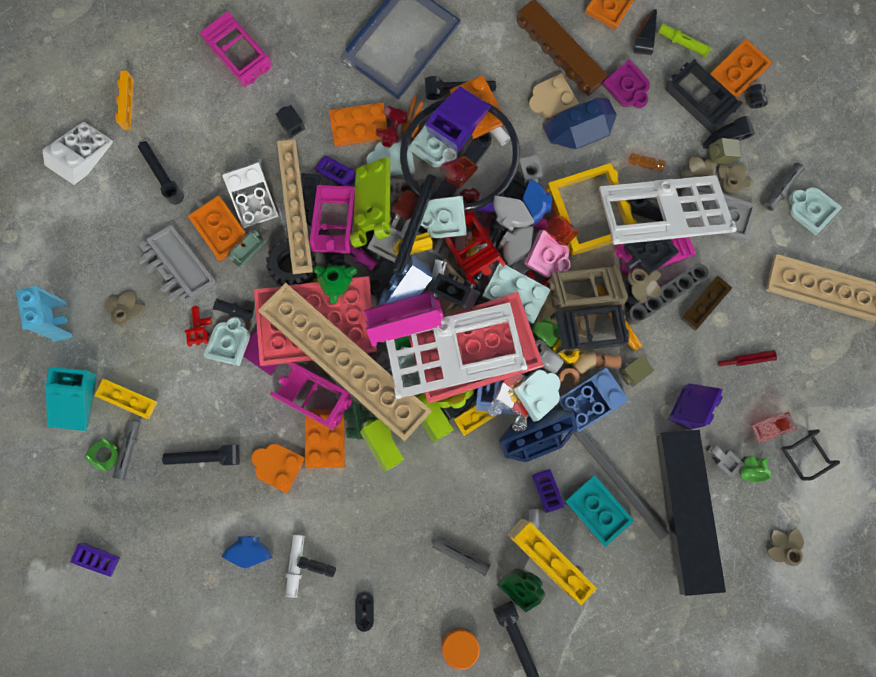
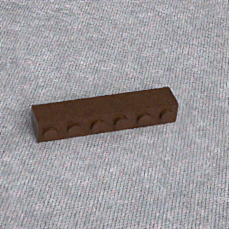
(561, 47)

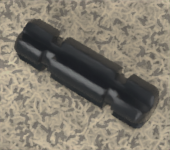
(315, 566)

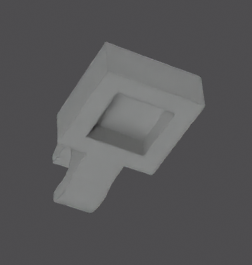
(727, 461)

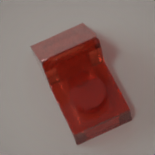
(458, 171)
(405, 205)
(774, 427)

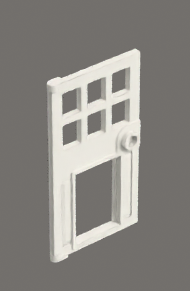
(670, 206)
(449, 353)

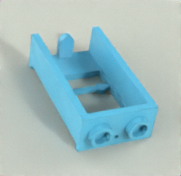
(37, 315)

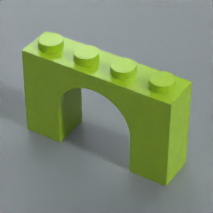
(380, 440)

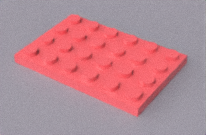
(346, 315)
(482, 345)

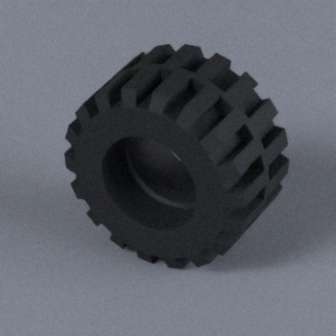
(275, 262)

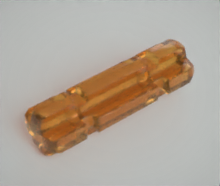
(647, 162)

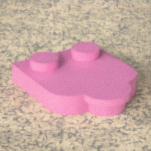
(547, 255)

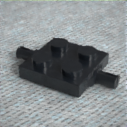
(650, 254)

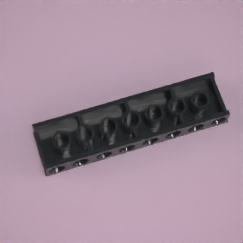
(690, 513)

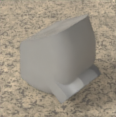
(511, 212)
(516, 244)
(550, 359)

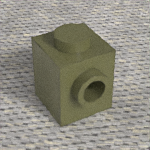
(725, 151)
(636, 371)

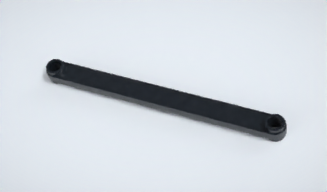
(445, 190)

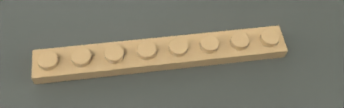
(294, 207)

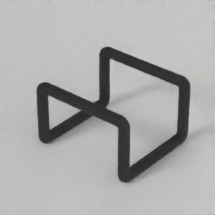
(812, 433)

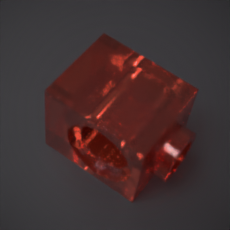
(561, 230)

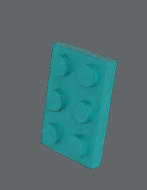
(599, 511)

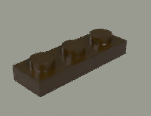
(706, 303)

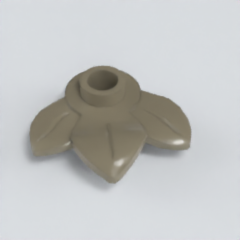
(699, 168)
(734, 178)
(646, 286)
(124, 305)
(786, 544)

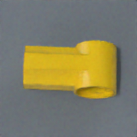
(421, 243)

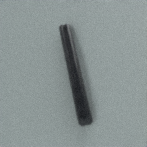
(414, 225)

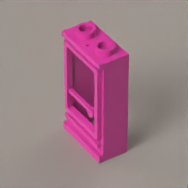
(220, 29)
(332, 243)
(683, 245)
(403, 317)
(294, 383)

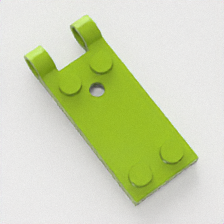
(372, 192)

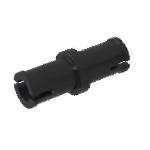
(233, 309)

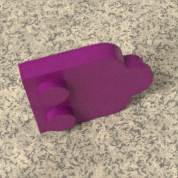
(628, 86)

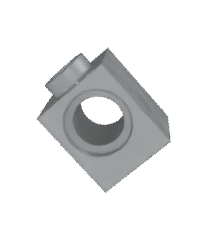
(531, 163)

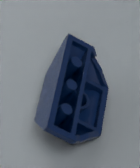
(582, 124)
(539, 436)

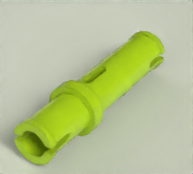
(684, 40)

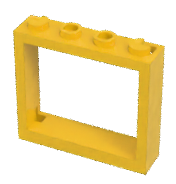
(560, 210)
(551, 561)

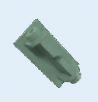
(253, 243)

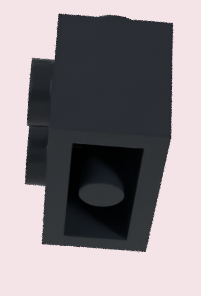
(455, 291)

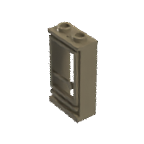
(612, 280)

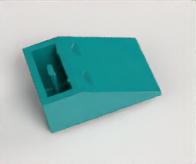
(69, 398)

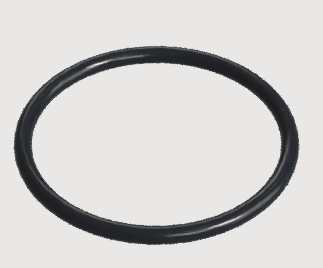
(485, 201)

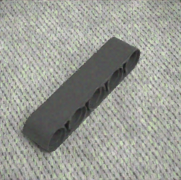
(673, 288)

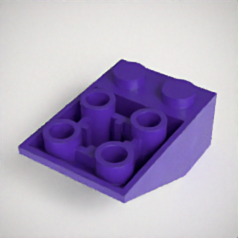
(457, 118)
(695, 406)

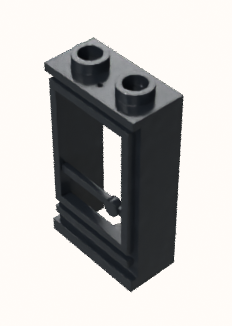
(719, 113)
(568, 331)

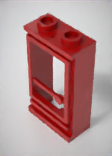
(482, 258)

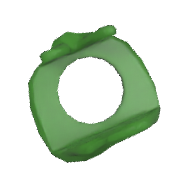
(545, 331)
(102, 466)
(755, 469)

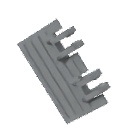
(384, 246)
(176, 261)

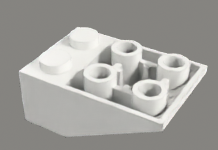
(76, 152)
(250, 194)

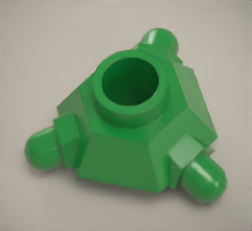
(334, 280)

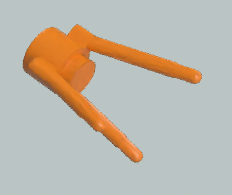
(406, 124)

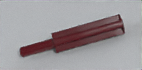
(752, 358)

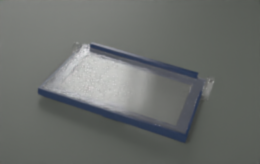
(399, 42)

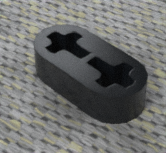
(369, 611)

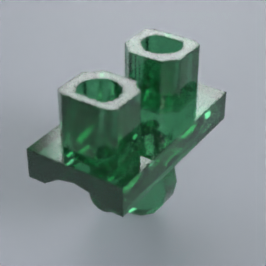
(355, 413)

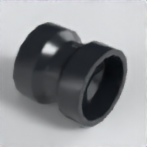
(757, 96)

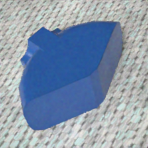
(537, 201)
(247, 552)

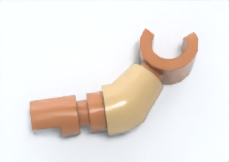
(589, 361)

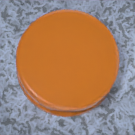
(460, 648)

